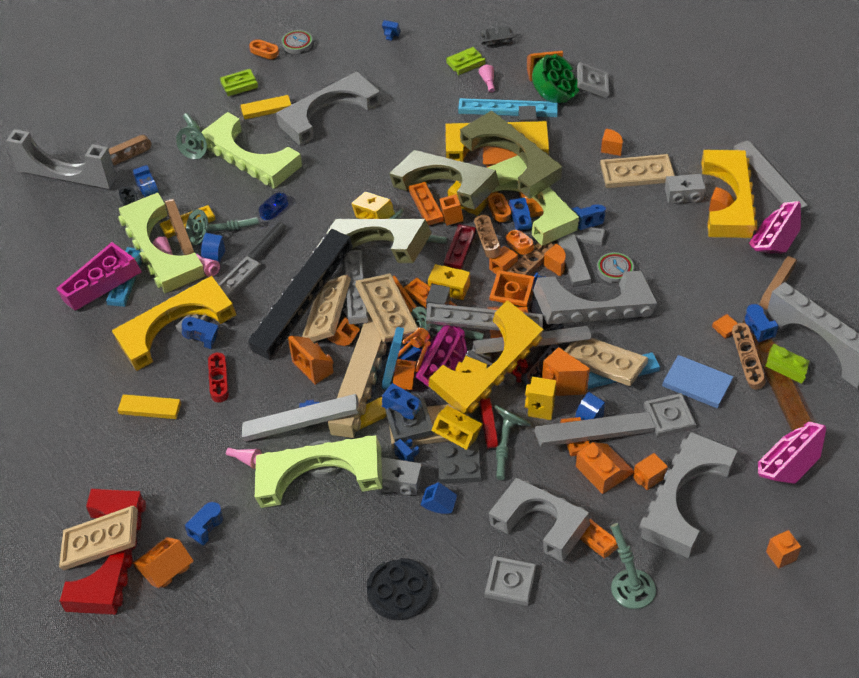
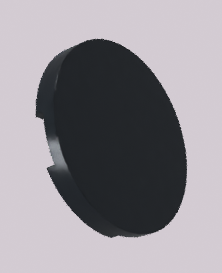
(399, 589)

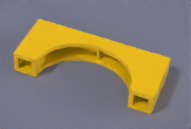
(533, 131)
(738, 218)
(201, 299)
(467, 389)

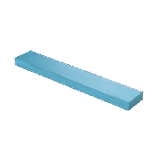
(505, 107)

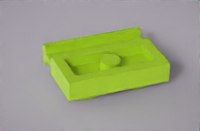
(465, 60)
(239, 82)
(787, 363)

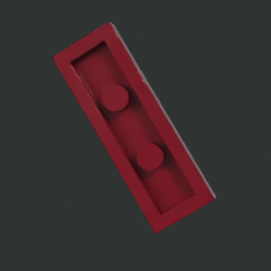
(460, 247)

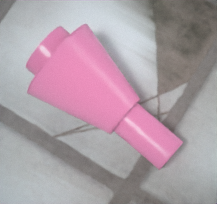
(487, 75)
(163, 245)
(210, 266)
(246, 456)

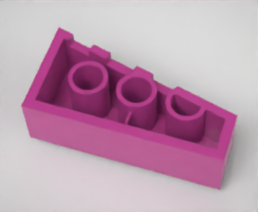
(98, 276)

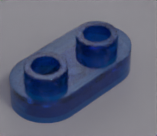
(273, 206)

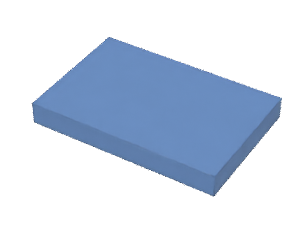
(697, 381)

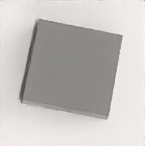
(593, 80)
(670, 414)
(510, 580)

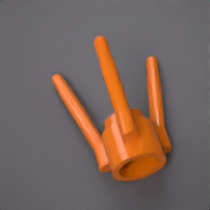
(417, 339)

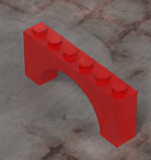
(103, 589)

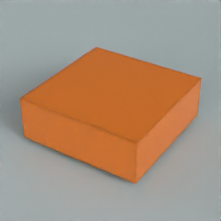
(724, 325)

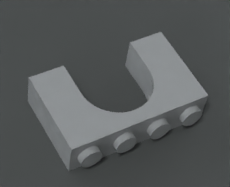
(525, 498)

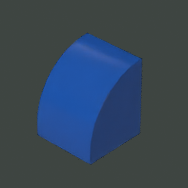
(213, 247)
(590, 407)
(439, 499)

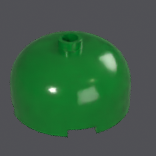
(554, 79)

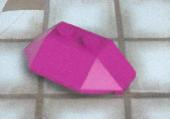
(778, 229)
(445, 349)
(793, 454)

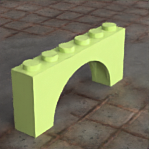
(268, 168)
(557, 218)
(168, 269)
(280, 468)

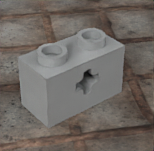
(684, 188)
(401, 476)

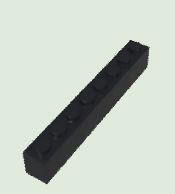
(300, 294)

